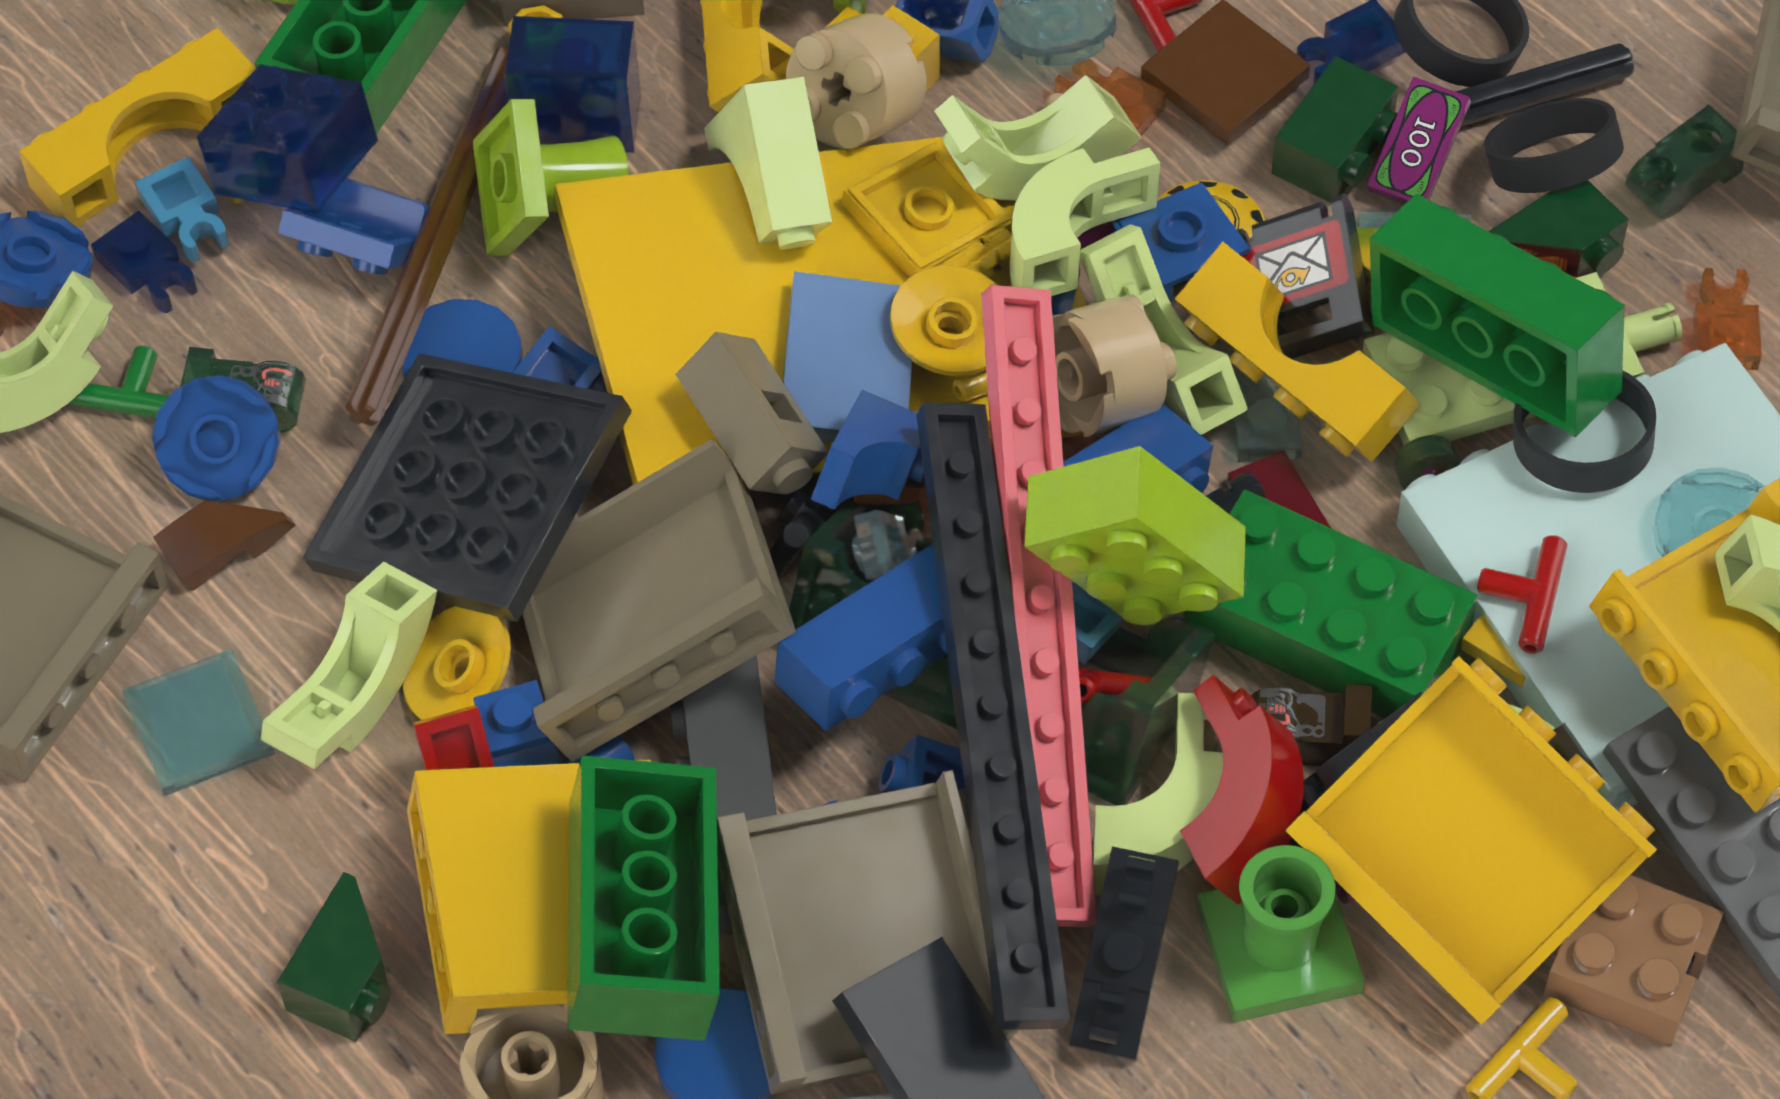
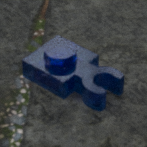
(1358, 36)
(143, 256)

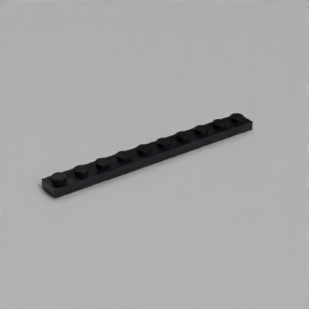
(992, 719)

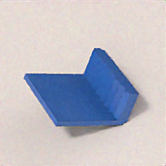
(1184, 234)

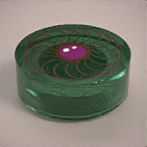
(1424, 456)

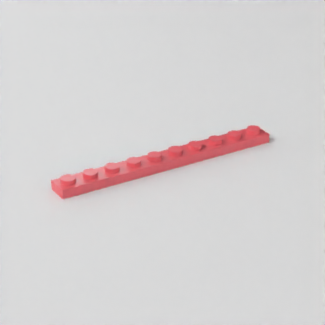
(1023, 444)

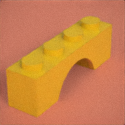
(739, 49)
(79, 160)
(1351, 396)

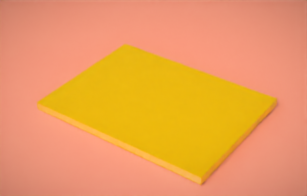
(680, 258)

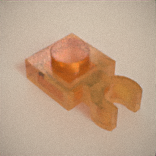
(1136, 97)
(1726, 320)

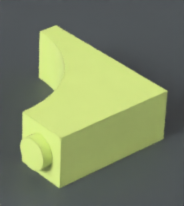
(776, 155)

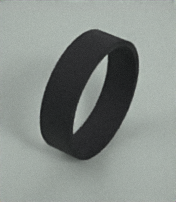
(1456, 67)
(1559, 168)
(1591, 476)

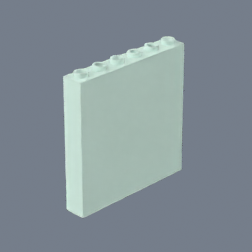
(1498, 513)

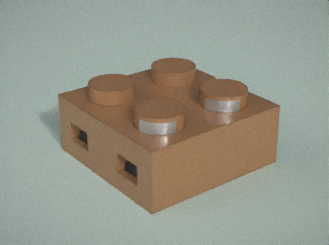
(1636, 958)

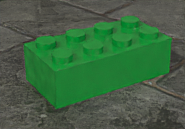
(362, 42)
(1497, 314)
(1338, 609)
(643, 899)

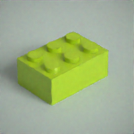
(1135, 536)

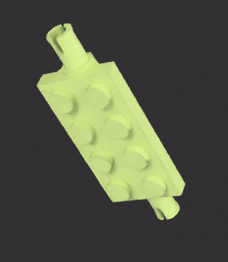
(1461, 407)

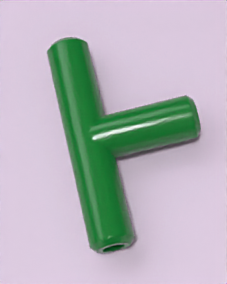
(132, 395)

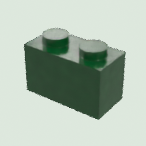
(1335, 130)

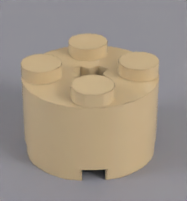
(859, 79)
(1109, 365)
(527, 1040)

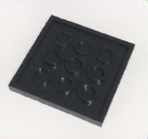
(470, 483)

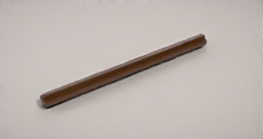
(427, 254)

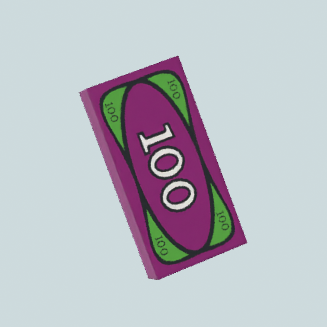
(1419, 142)

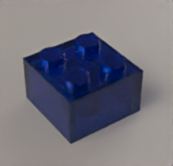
(578, 76)
(287, 138)

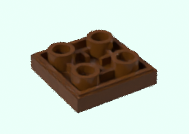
(1225, 71)

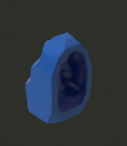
(964, 26)

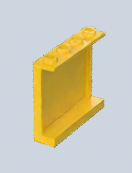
(1706, 657)
(1473, 837)
(494, 884)

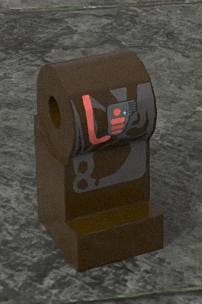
(1319, 720)

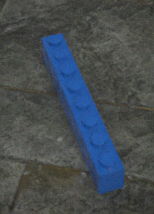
(896, 622)

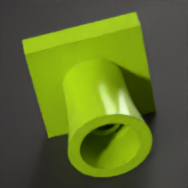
(520, 174)

